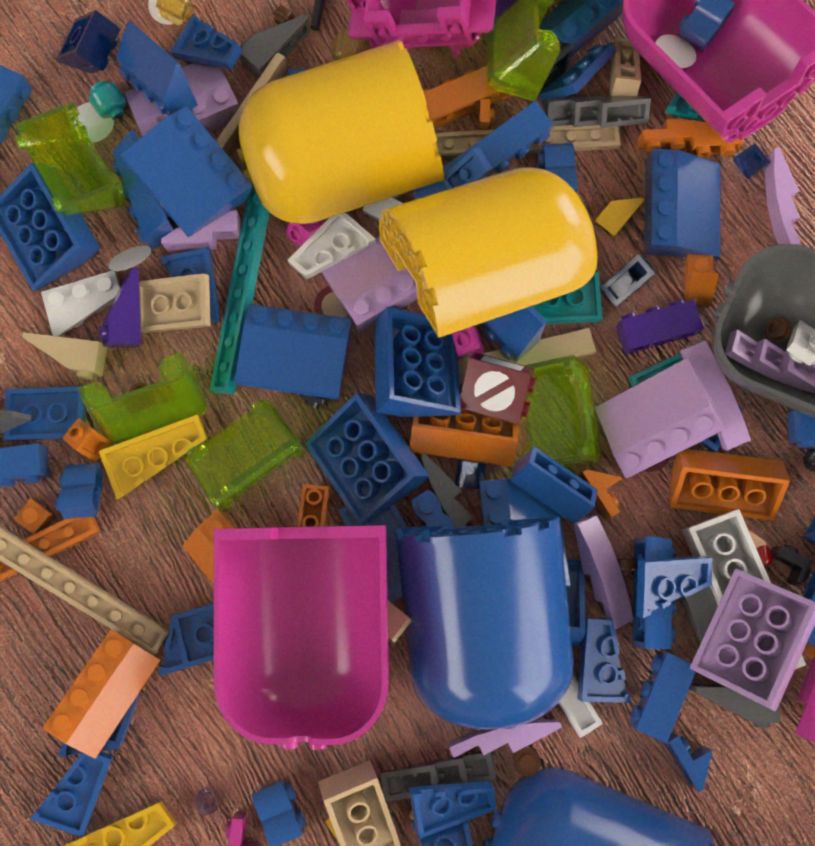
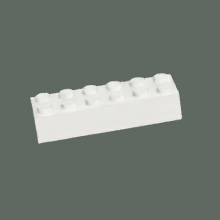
(731, 547)

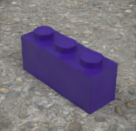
(659, 326)

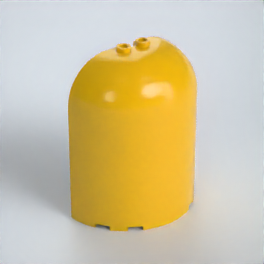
(339, 136)
(491, 246)

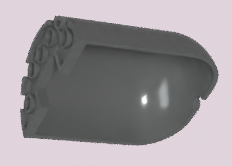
(769, 286)

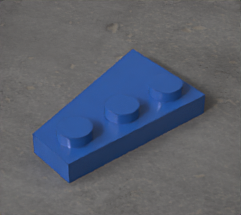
(205, 46)
(75, 796)
(449, 804)

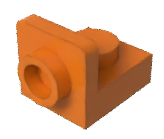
(86, 440)

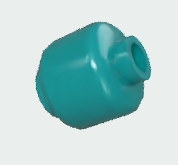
(107, 99)

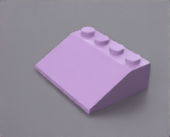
(210, 90)
(369, 284)
(659, 418)
(755, 639)

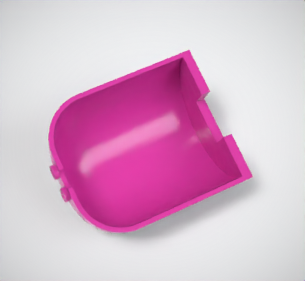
(746, 71)
(301, 632)

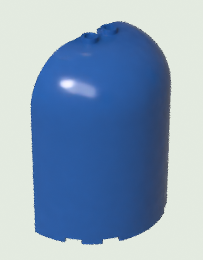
(487, 620)
(573, 810)

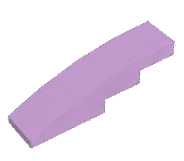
(779, 193)
(770, 361)
(720, 393)
(606, 576)
(494, 738)

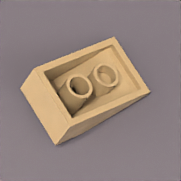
(358, 808)

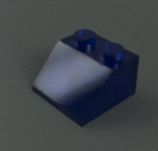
(89, 43)

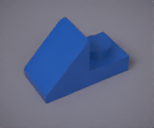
(468, 169)
(692, 765)

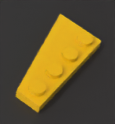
(133, 830)

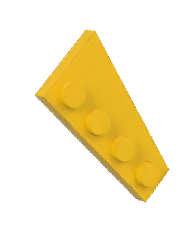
(144, 456)

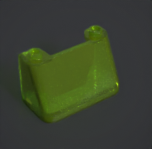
(519, 51)
(69, 162)
(151, 406)
(563, 412)
(243, 454)

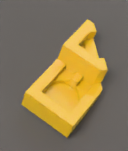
(618, 213)

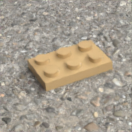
(174, 303)

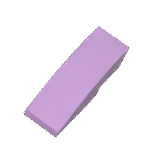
(225, 227)

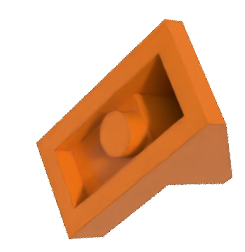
(700, 279)
(605, 501)

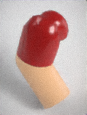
(762, 549)

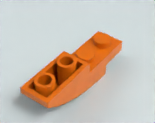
(695, 135)
(313, 506)

